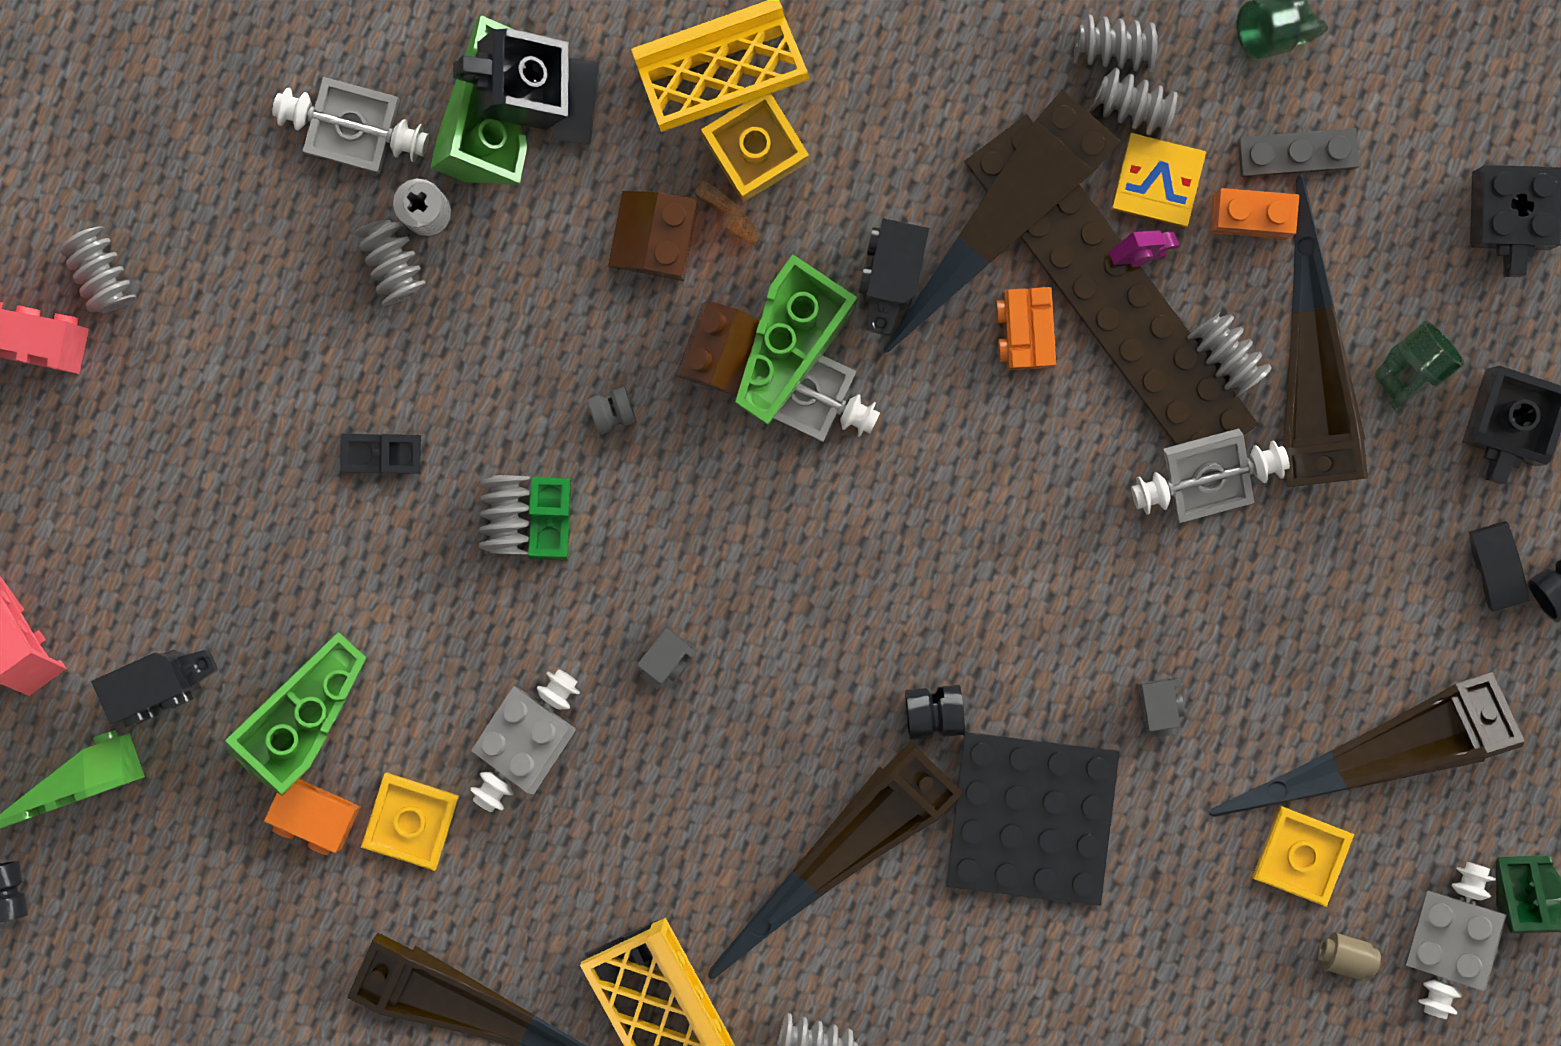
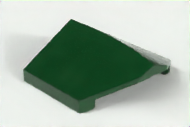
(1529, 894)

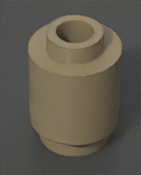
(1349, 956)

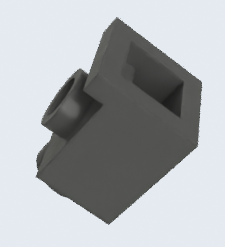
(665, 658)
(1161, 706)

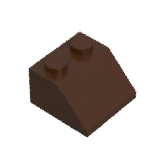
(653, 234)
(718, 347)

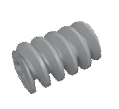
(1116, 42)
(1136, 102)
(411, 196)
(390, 261)
(95, 272)
(1230, 353)
(504, 514)
(801, 1036)

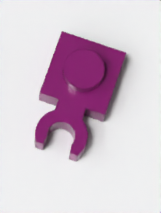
(1143, 247)

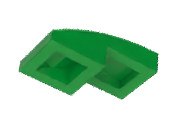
(549, 518)

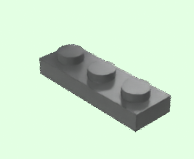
(1298, 152)

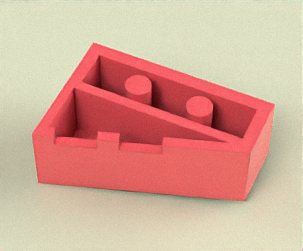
(42, 340)
(22, 659)

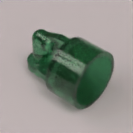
(1276, 26)
(1428, 354)

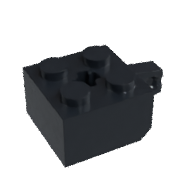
(518, 78)
(1503, 228)
(894, 272)
(1495, 429)
(152, 682)

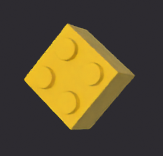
(755, 146)

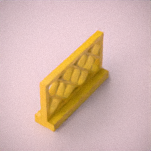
(711, 44)
(674, 970)

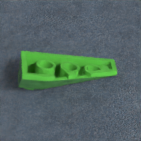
(475, 146)
(795, 330)
(291, 726)
(88, 773)

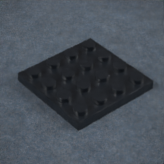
(1032, 818)

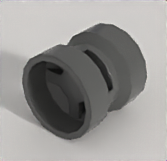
(603, 412)

